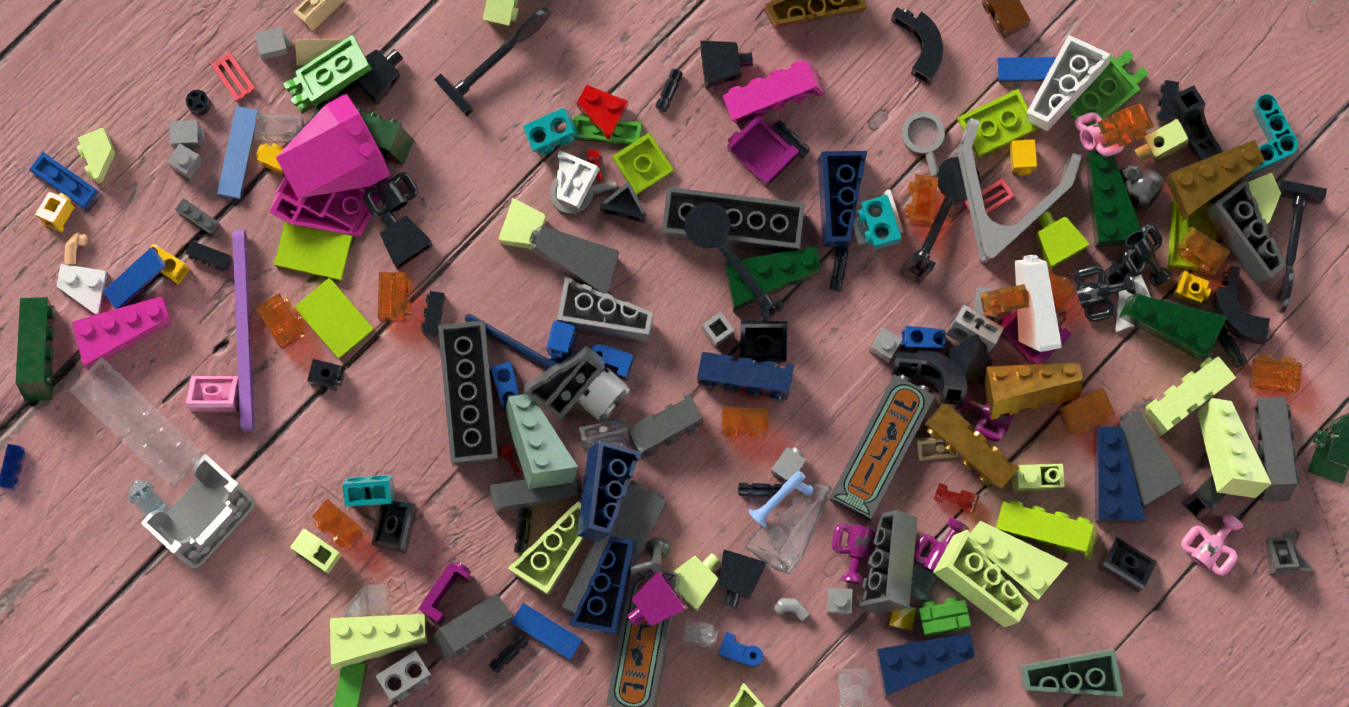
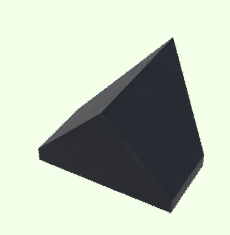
(624, 204)
(971, 358)

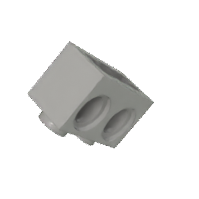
(970, 323)
(401, 671)

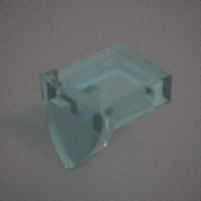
(145, 497)
(921, 584)

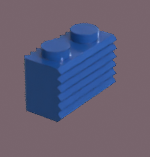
(561, 340)

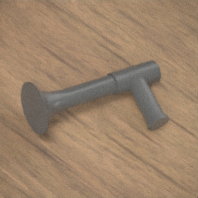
(657, 549)

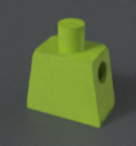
(1059, 240)

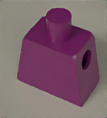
(656, 601)

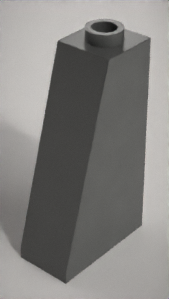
(576, 257)
(1150, 464)
(517, 495)

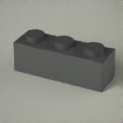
(197, 217)

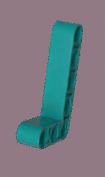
(1274, 138)

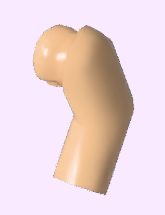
(72, 245)

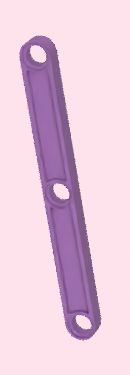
(243, 331)

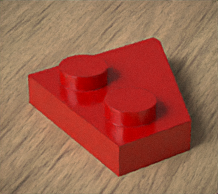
(602, 109)

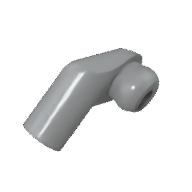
(791, 605)

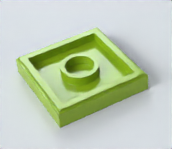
(642, 163)

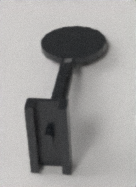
(458, 91)
(952, 187)
(1301, 195)
(708, 228)

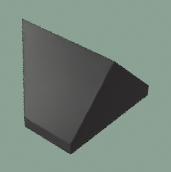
(1285, 558)

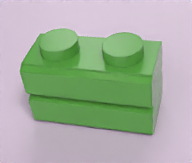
(943, 617)

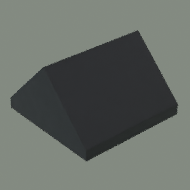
(763, 340)
(394, 526)
(1128, 565)

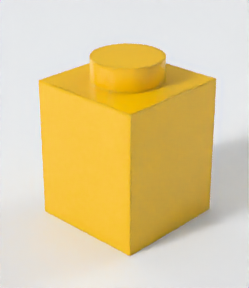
(1023, 157)

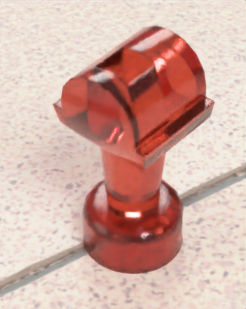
(965, 500)

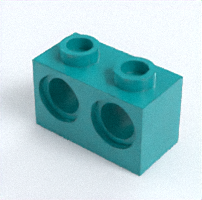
(549, 125)
(885, 221)
(368, 490)

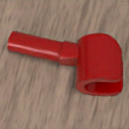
(594, 156)
(505, 451)

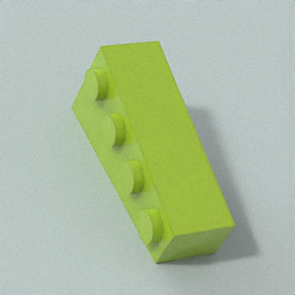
(1048, 528)

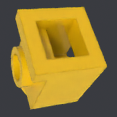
(267, 157)
(55, 211)
(1184, 291)

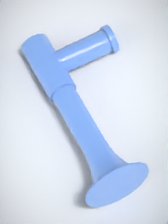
(794, 482)

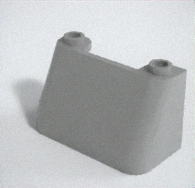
(201, 515)

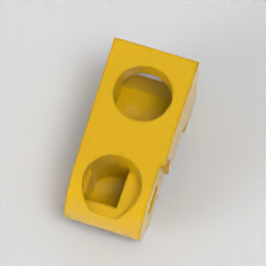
(175, 268)

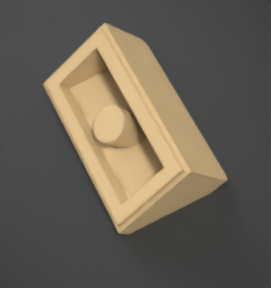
(314, 12)
(312, 48)
(930, 448)

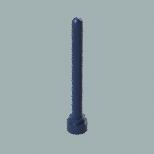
(514, 344)

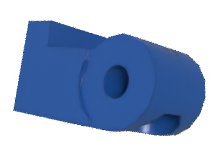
(922, 338)
(615, 359)
(504, 381)
(746, 655)

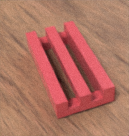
(222, 61)
(1006, 189)

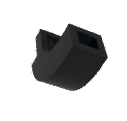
(929, 39)
(1190, 112)
(1238, 321)
(936, 369)

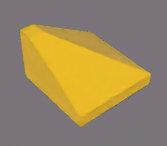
(903, 618)

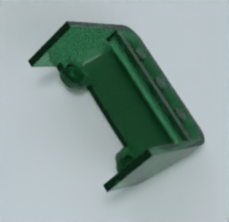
(1332, 450)

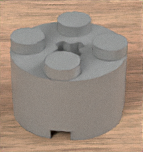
(604, 395)

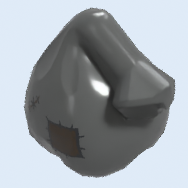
(1142, 185)

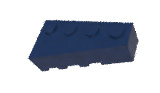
(839, 191)
(745, 376)
(1115, 483)
(605, 485)
(606, 592)
(913, 662)

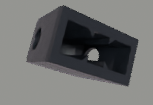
(722, 62)
(382, 76)
(403, 239)
(1203, 498)
(739, 576)

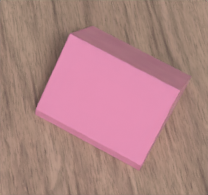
(213, 394)

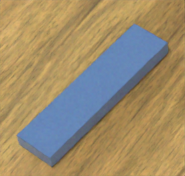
(237, 153)

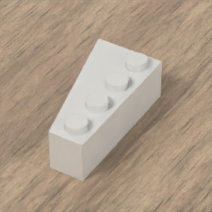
(1067, 79)

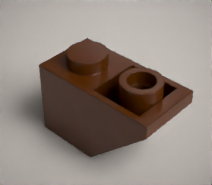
(1008, 15)

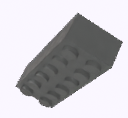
(753, 220)
(468, 393)

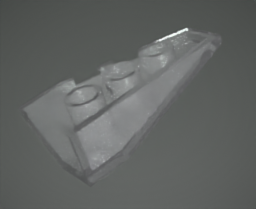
(788, 536)

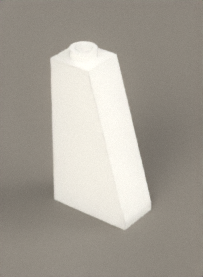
(1038, 322)

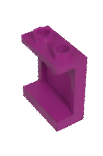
(761, 150)
(1033, 356)
(440, 589)

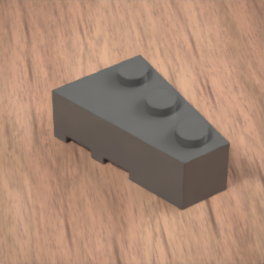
(565, 382)
(666, 426)
(471, 628)

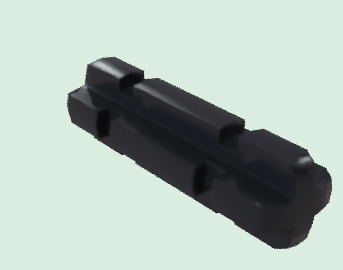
(669, 90)
(791, 138)
(839, 269)
(1231, 348)
(758, 489)
(523, 530)
(508, 653)

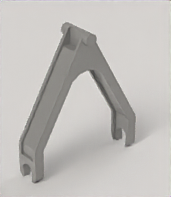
(990, 236)

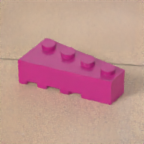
(773, 91)
(119, 329)

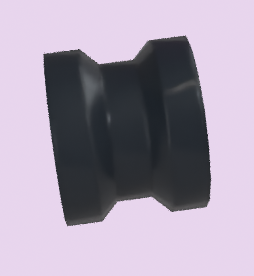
(197, 98)

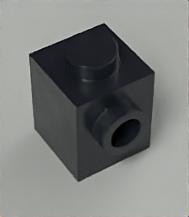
(325, 375)

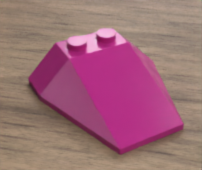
(333, 153)
(334, 212)

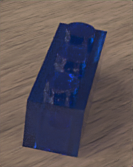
(11, 466)

